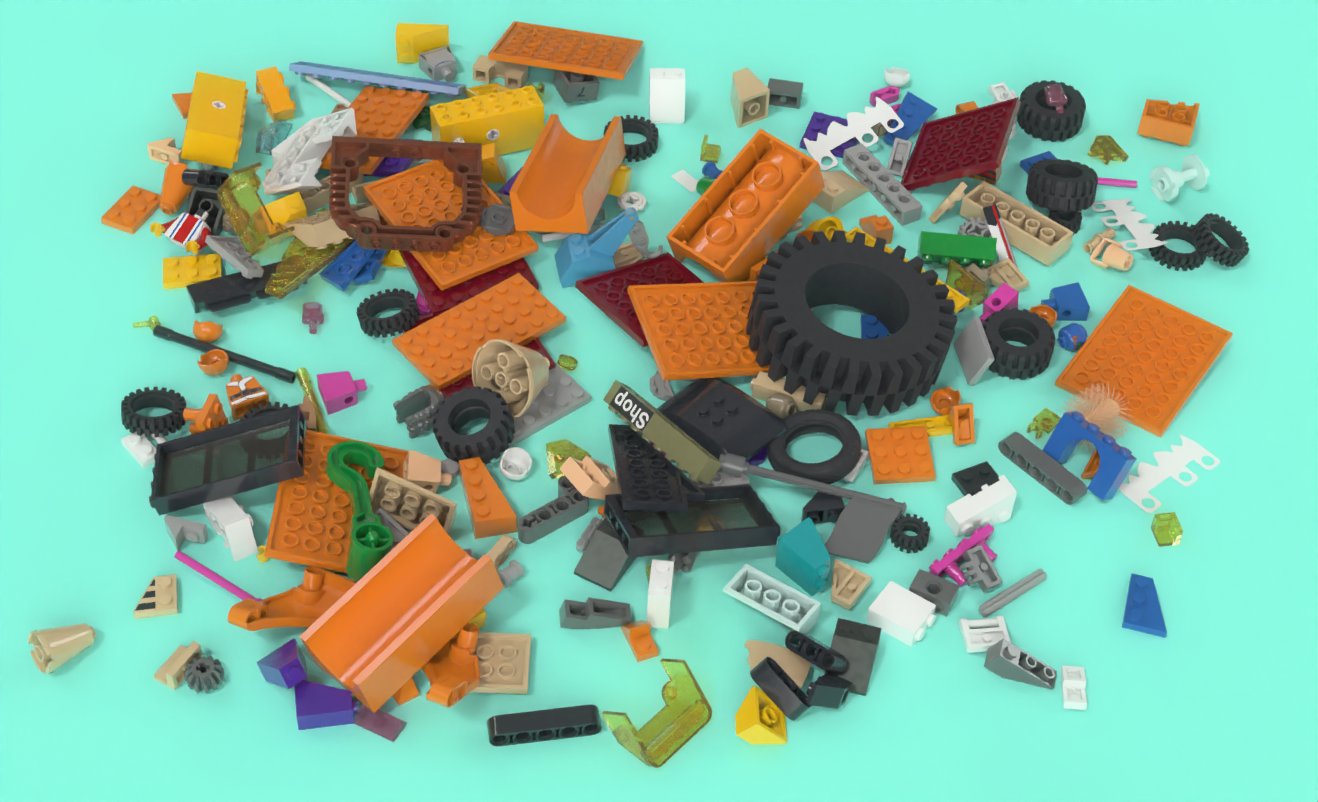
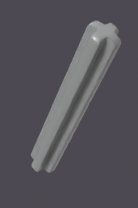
(1012, 592)

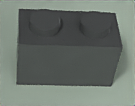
(785, 93)

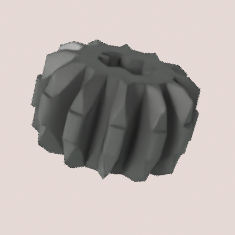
(204, 674)

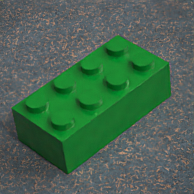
(960, 248)

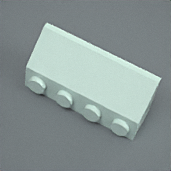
(774, 598)

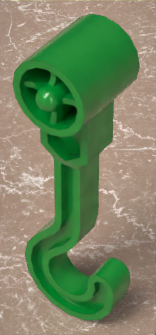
(368, 537)

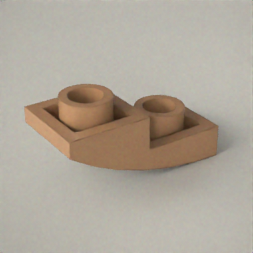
(309, 413)

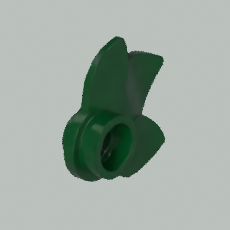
(423, 119)

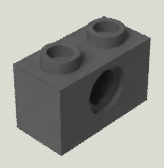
(935, 590)

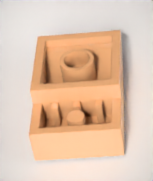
(591, 477)

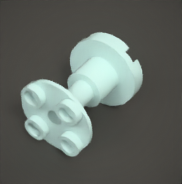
(1168, 182)

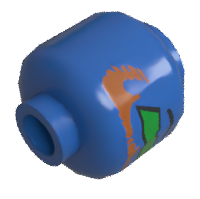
(1072, 336)

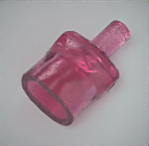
(1055, 96)
(312, 315)

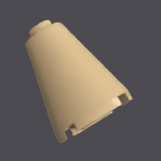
(59, 645)

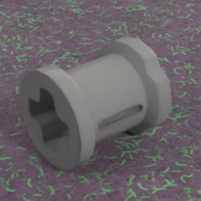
(510, 573)

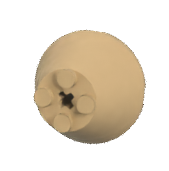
(512, 372)

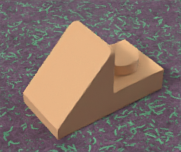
(164, 151)

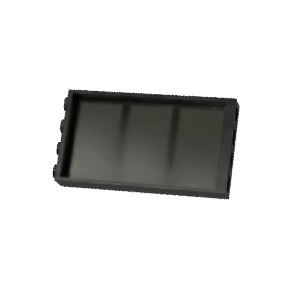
(228, 460)
(726, 520)

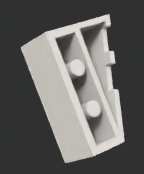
(989, 506)
(233, 524)

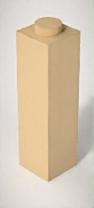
(764, 387)

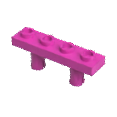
(951, 558)

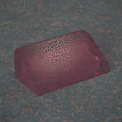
(380, 723)

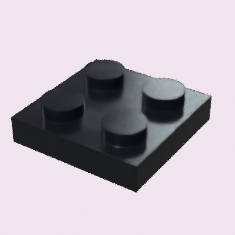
(973, 478)

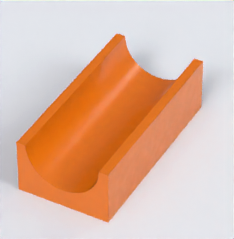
(566, 179)
(747, 208)
(401, 613)

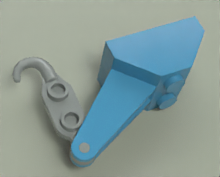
(593, 253)

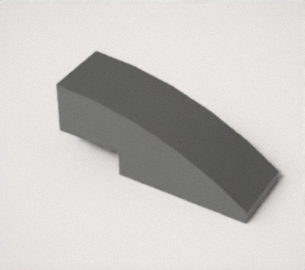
(594, 614)

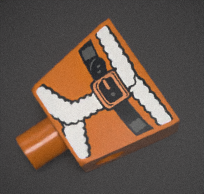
(245, 394)

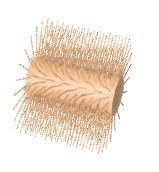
(1100, 413)

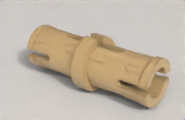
(1097, 238)

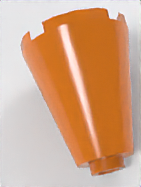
(173, 190)

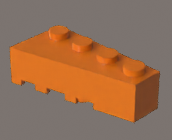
(485, 502)

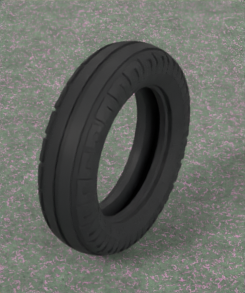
(822, 422)

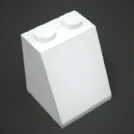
(667, 95)

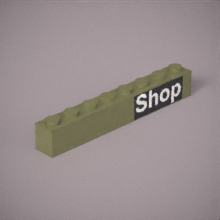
(662, 432)

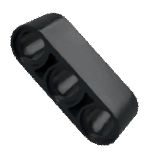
(204, 178)
(823, 654)
(780, 688)

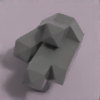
(683, 561)

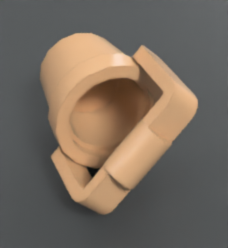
(1113, 256)

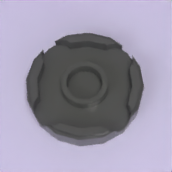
(497, 219)

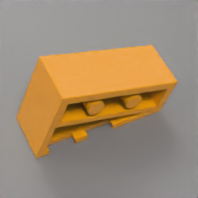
(275, 95)
(492, 165)

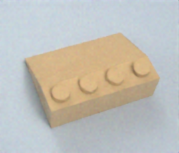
(321, 229)
(409, 502)

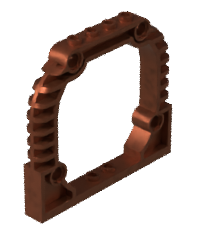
(461, 158)

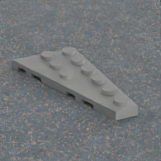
(554, 402)

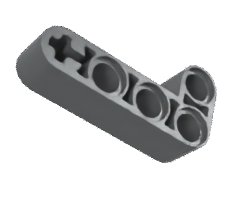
(553, 515)

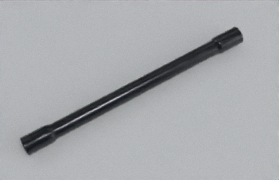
(277, 372)

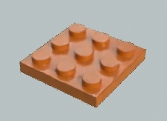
(900, 455)

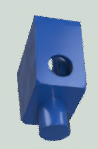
(1068, 302)

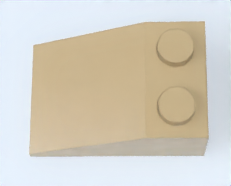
(838, 190)

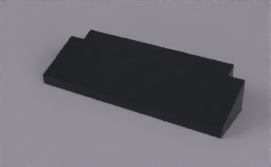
(230, 290)

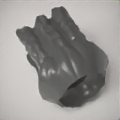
(418, 409)

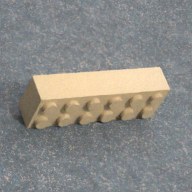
(1023, 225)

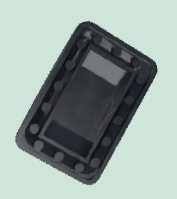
(723, 418)

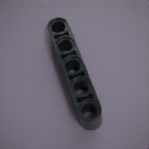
(544, 725)

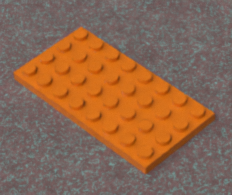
(383, 115)
(447, 343)

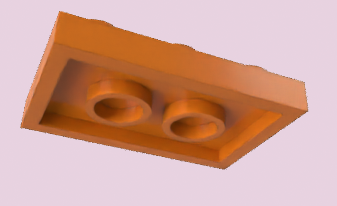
(132, 210)

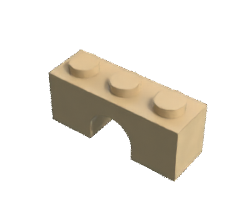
(486, 70)

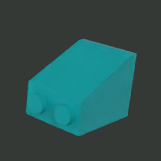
(804, 557)

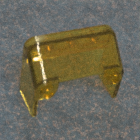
(248, 213)
(672, 726)

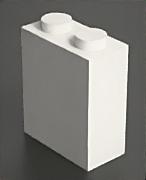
(660, 593)
(901, 613)

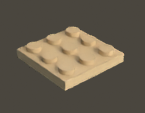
(503, 662)

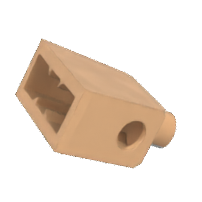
(424, 471)

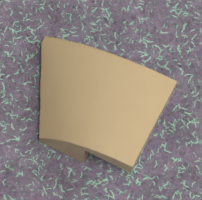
(790, 662)

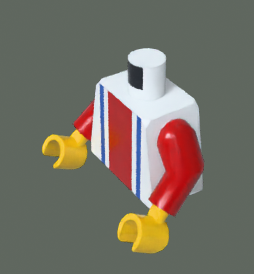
(185, 231)

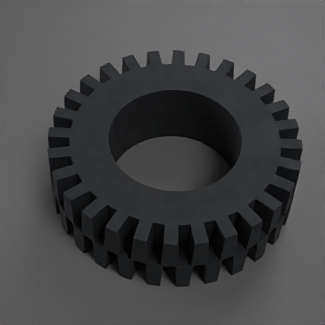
(840, 365)

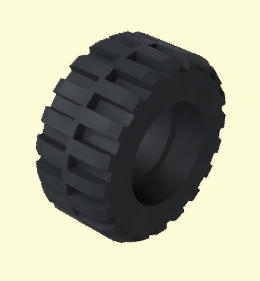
(1043, 120)
(1061, 185)
(1023, 328)
(465, 407)

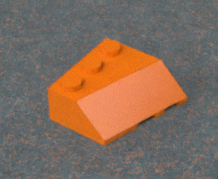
(1168, 121)

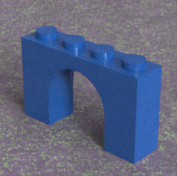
(1114, 459)

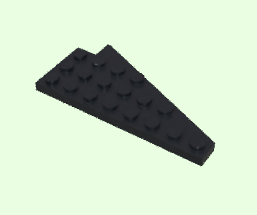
(647, 477)

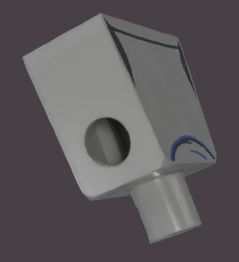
(438, 64)

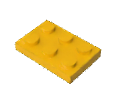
(188, 270)

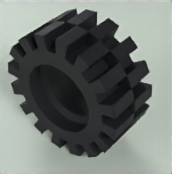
(1073, 219)
(910, 524)

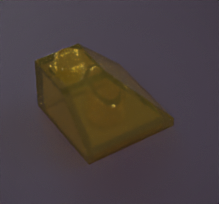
(968, 283)

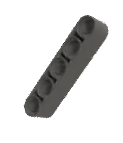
(1042, 468)

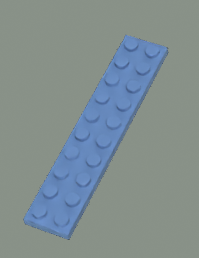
(384, 79)

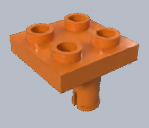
(208, 417)

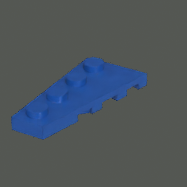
(913, 114)
(346, 266)

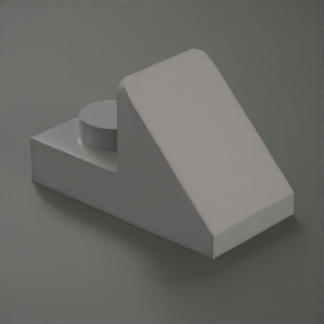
(899, 156)
(183, 529)

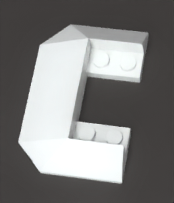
(303, 155)

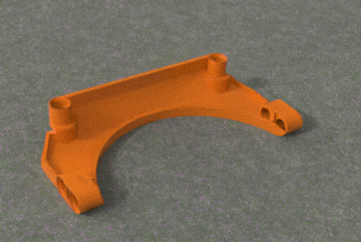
(451, 671)

